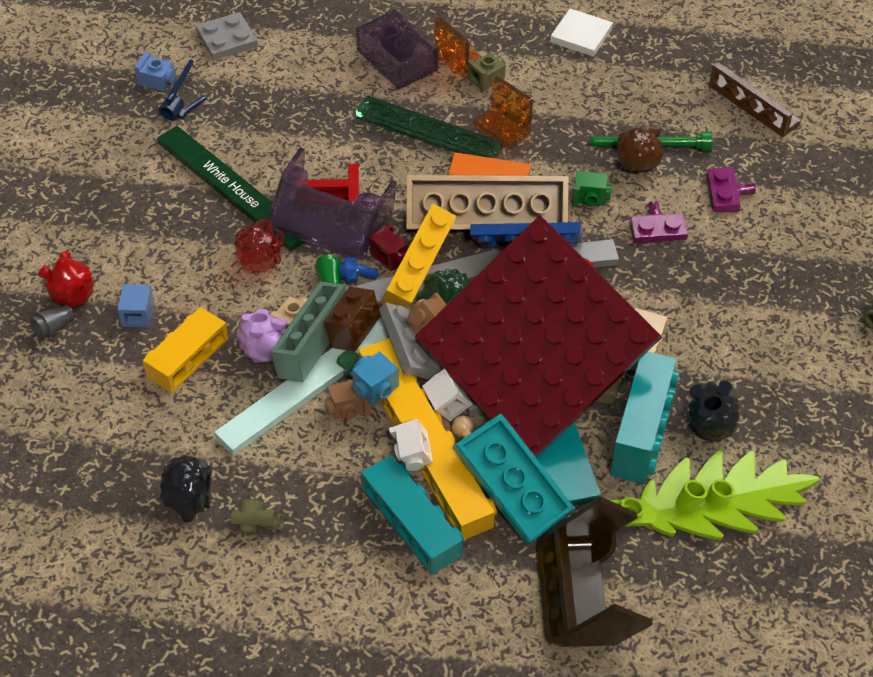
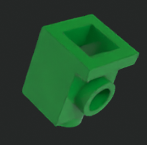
(591, 188)

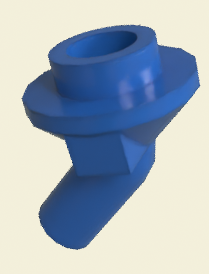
(351, 269)

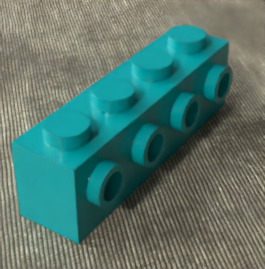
(412, 514)

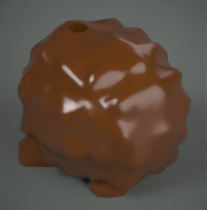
(640, 149)

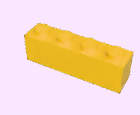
(419, 257)

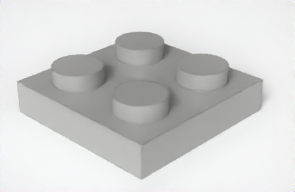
(226, 35)

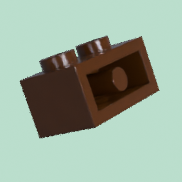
(352, 318)

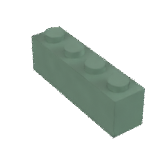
(306, 335)

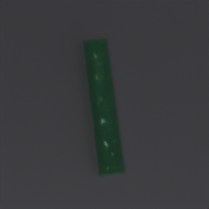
(427, 128)

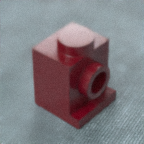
(387, 247)

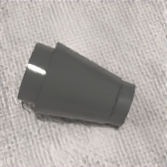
(50, 321)

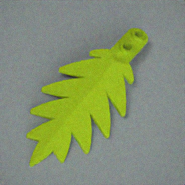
(694, 503)

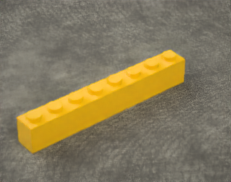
(447, 476)

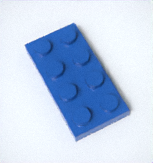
(490, 234)

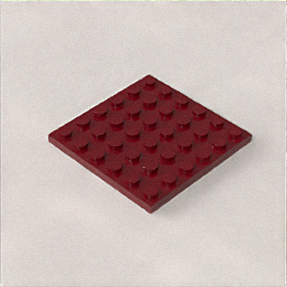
(538, 336)

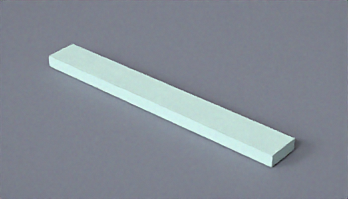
(288, 397)

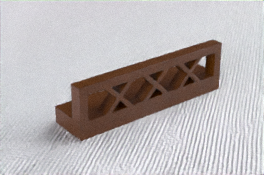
(752, 100)

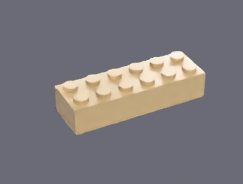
(488, 198)

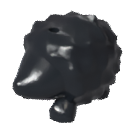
(713, 410)
(186, 486)

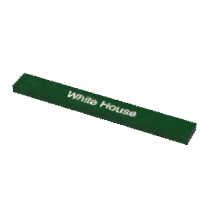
(221, 178)

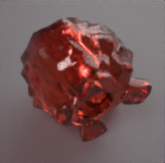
(258, 247)

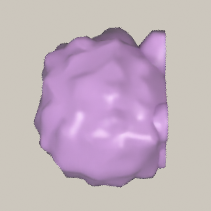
(259, 334)

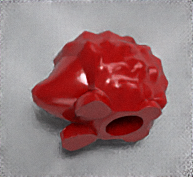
(68, 281)

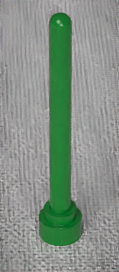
(701, 141)

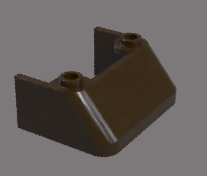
(573, 579)

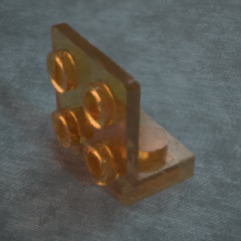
(453, 47)
(509, 114)

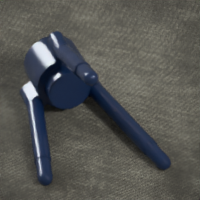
(173, 105)

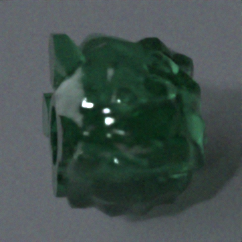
(445, 283)

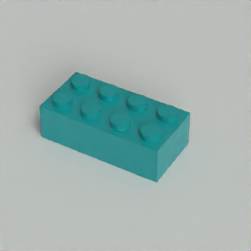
(645, 418)

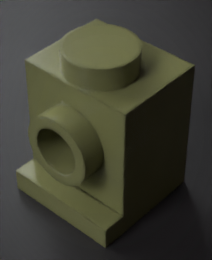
(484, 70)

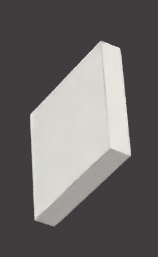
(581, 32)

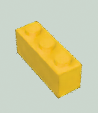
(185, 349)

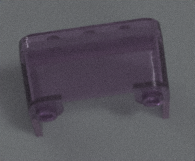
(327, 219)

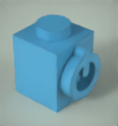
(374, 377)

